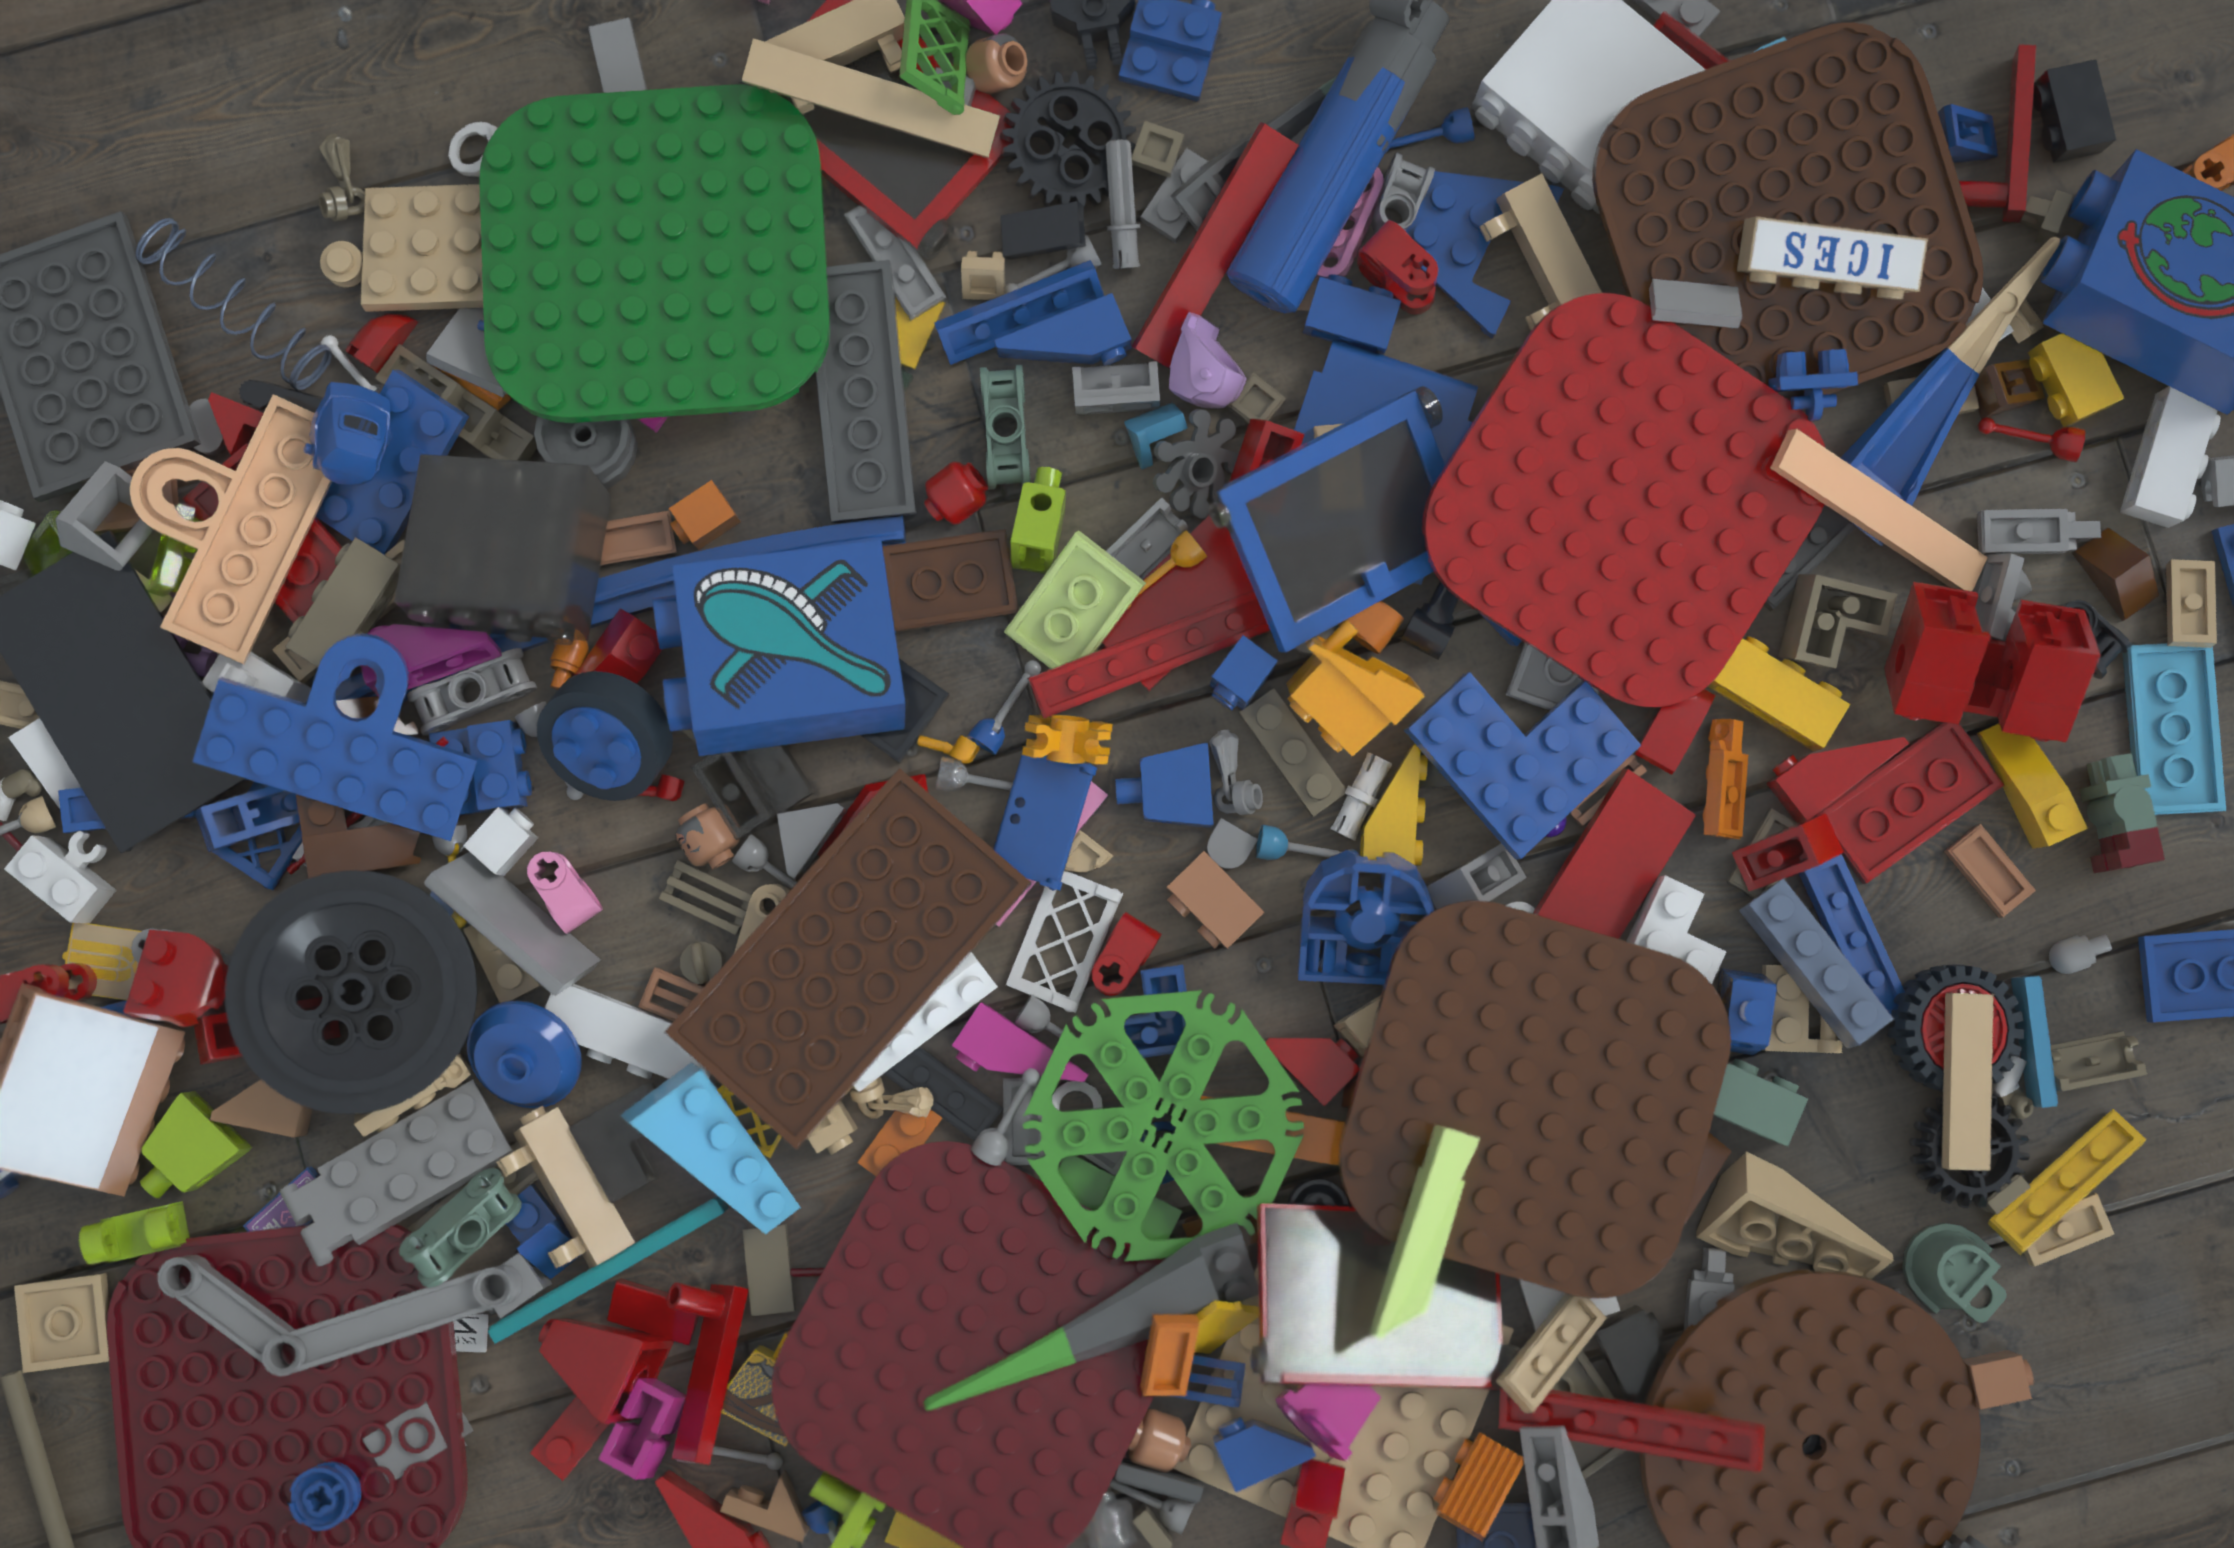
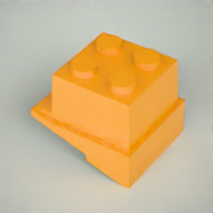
(1349, 694)

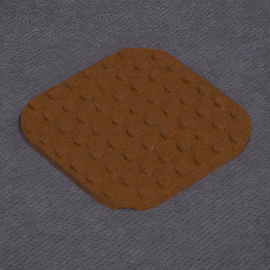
(1800, 133)
(1573, 1067)

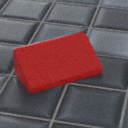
(648, 1311)

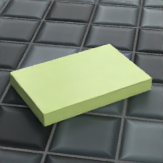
(1074, 604)

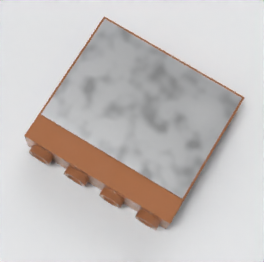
(80, 1089)

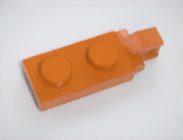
(1725, 780)

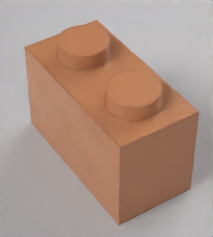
(1213, 901)

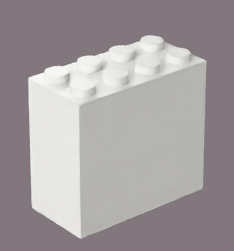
(1570, 80)

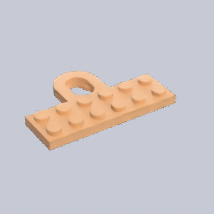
(250, 537)

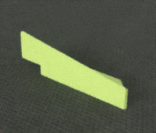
(1424, 1230)

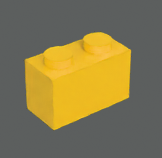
(2074, 378)

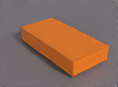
(1169, 1355)

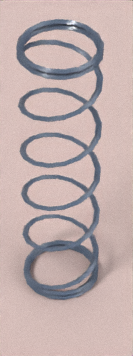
(170, 244)

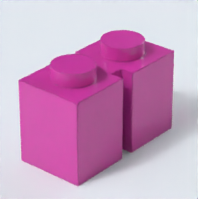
(641, 1447)

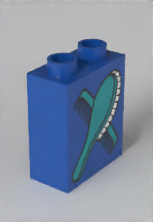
(782, 648)

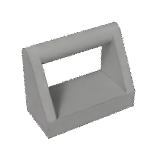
(90, 508)

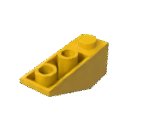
(1397, 812)

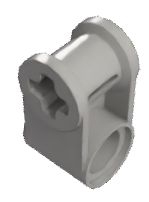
(1403, 191)

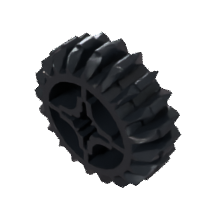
(1978, 1187)

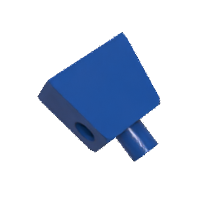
(1172, 787)

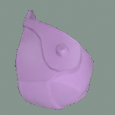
(1202, 368)

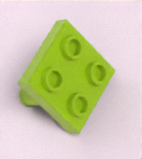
(850, 1503)

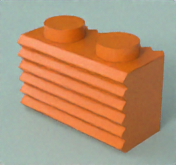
(1479, 1485)

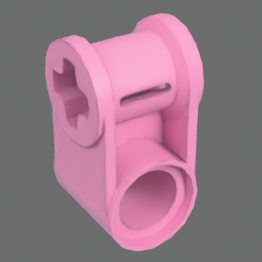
(566, 898)

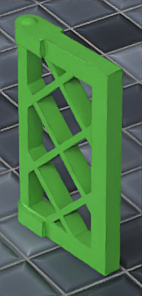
(930, 82)

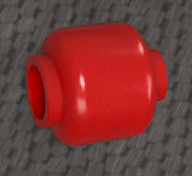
(955, 492)

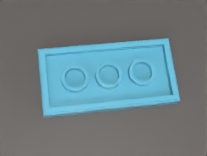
(2175, 726)

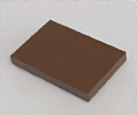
(950, 580)

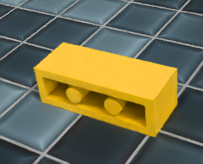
(1781, 694)

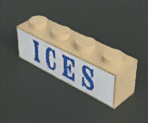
(1832, 256)

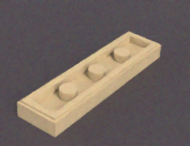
(1967, 1081)

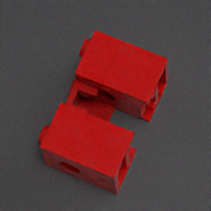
(1951, 667)

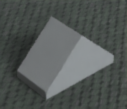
(805, 833)

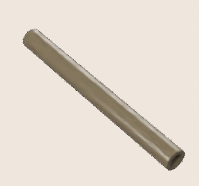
(36, 1460)

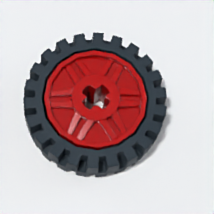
(1921, 1021)

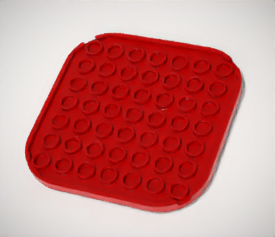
(1621, 501)

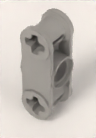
(443, 702)

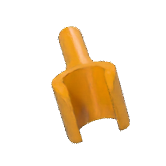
(963, 750)

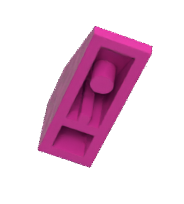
(1002, 1046)

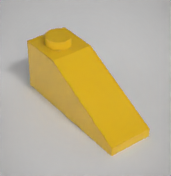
(2032, 787)

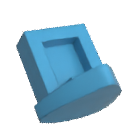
(1153, 427)

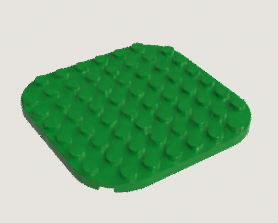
(653, 253)

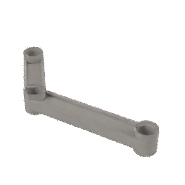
(265, 1333)

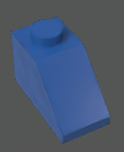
(1258, 1451)

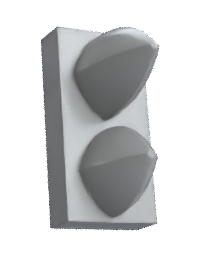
(1997, 587)

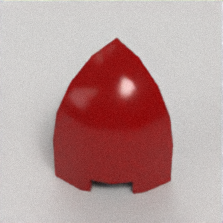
(380, 338)

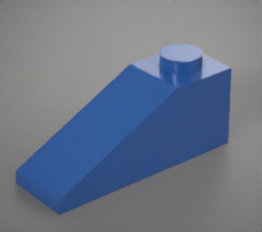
(1076, 336)
(247, 817)

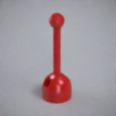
(2064, 443)

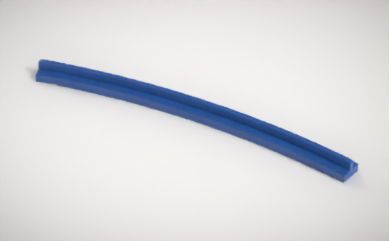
(636, 587)

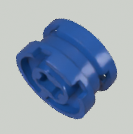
(325, 1495)

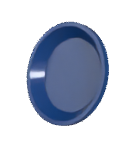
(524, 1054)

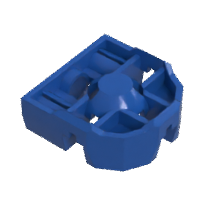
(1374, 926)

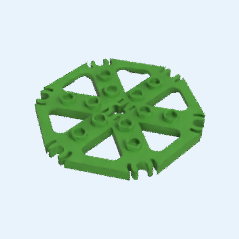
(1139, 1091)

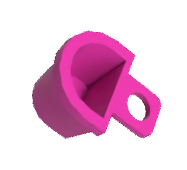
(1329, 1414)

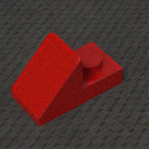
(235, 421)
(1313, 1504)

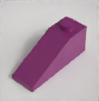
(433, 651)

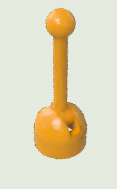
(1184, 553)

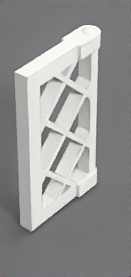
(1082, 969)

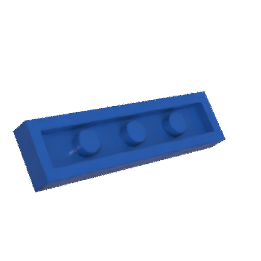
(978, 327)
(1851, 927)

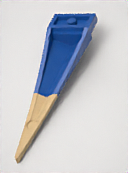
(1912, 429)

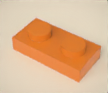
(896, 1137)

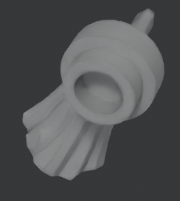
(1244, 794)

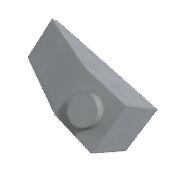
(1557, 1490)

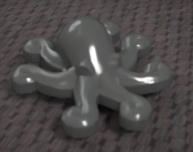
(1196, 464)

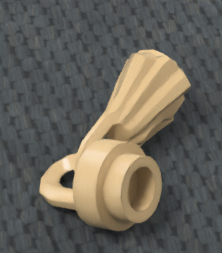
(913, 1101)

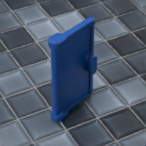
(1043, 823)

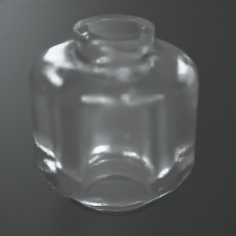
(1111, 1525)

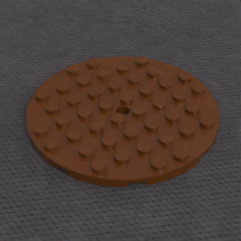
(1831, 1362)

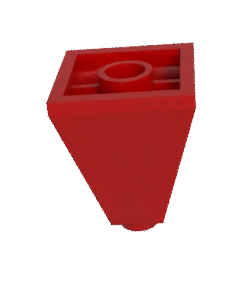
(602, 1362)

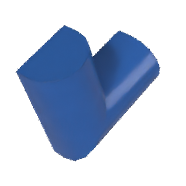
(1158, 1031)

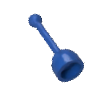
(1456, 128)

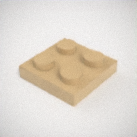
(63, 1322)

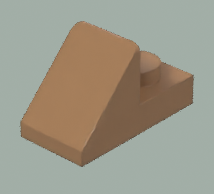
(778, 1515)

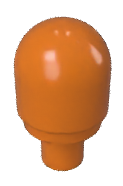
(567, 660)

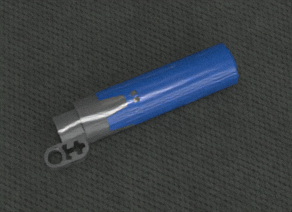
(1339, 153)

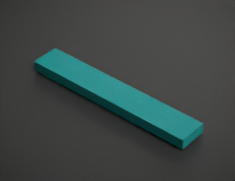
(607, 1269)

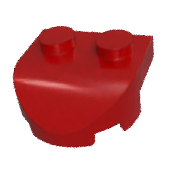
(177, 979)

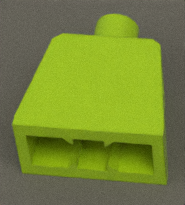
(1038, 522)
(189, 1147)

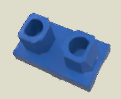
(1832, 374)

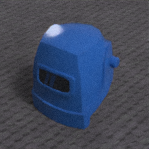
(349, 433)

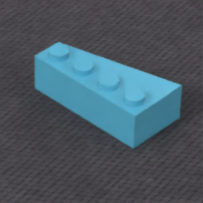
(706, 1138)

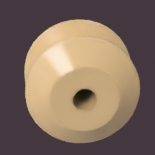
(342, 264)

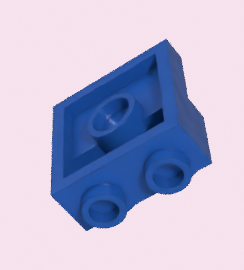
(1171, 46)
(499, 768)

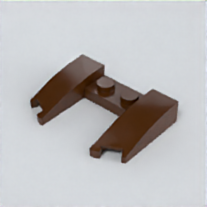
(324, 829)

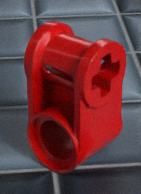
(1127, 948)

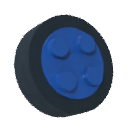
(604, 735)

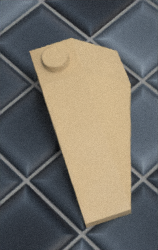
(1775, 1215)

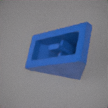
(1968, 133)

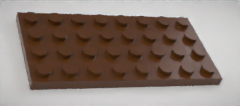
(847, 958)

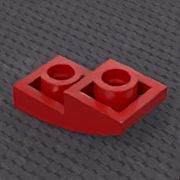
(1673, 731)

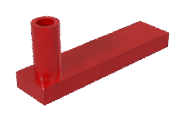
(2013, 192)
(712, 1364)

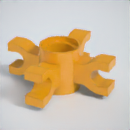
(1068, 739)

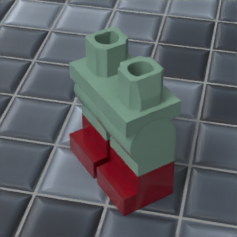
(2121, 814)

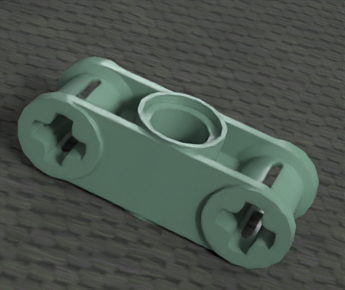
(1004, 397)
(440, 1237)

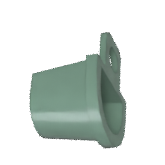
(1949, 1267)

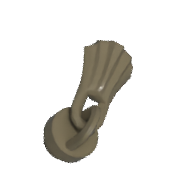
(335, 199)

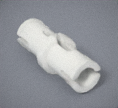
(1361, 796)

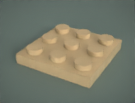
(422, 248)

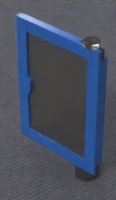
(1337, 518)

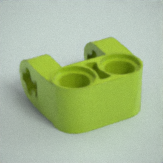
(134, 1234)

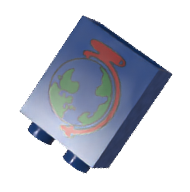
(2151, 277)

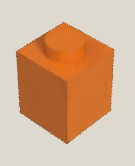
(703, 516)

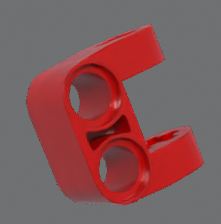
(1389, 265)
(49, 978)

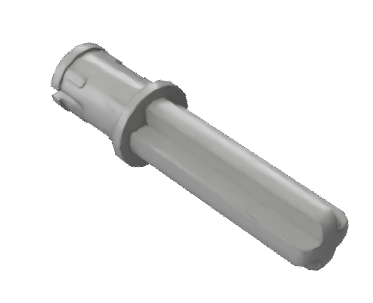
(1122, 205)

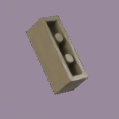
(346, 601)

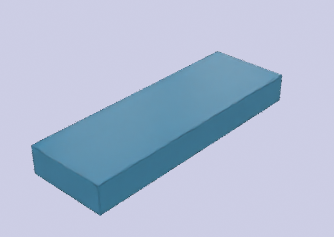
(2035, 1046)

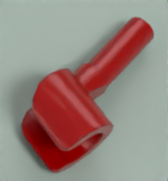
(669, 788)

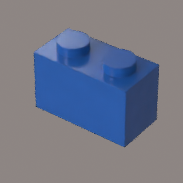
(1352, 314)
(1241, 674)

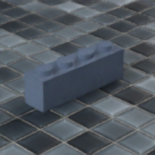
(1816, 964)

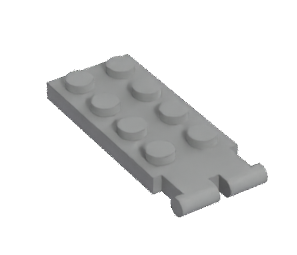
(397, 1172)

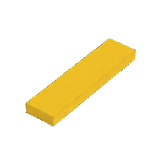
(2067, 1181)

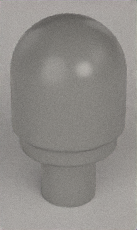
(2077, 953)

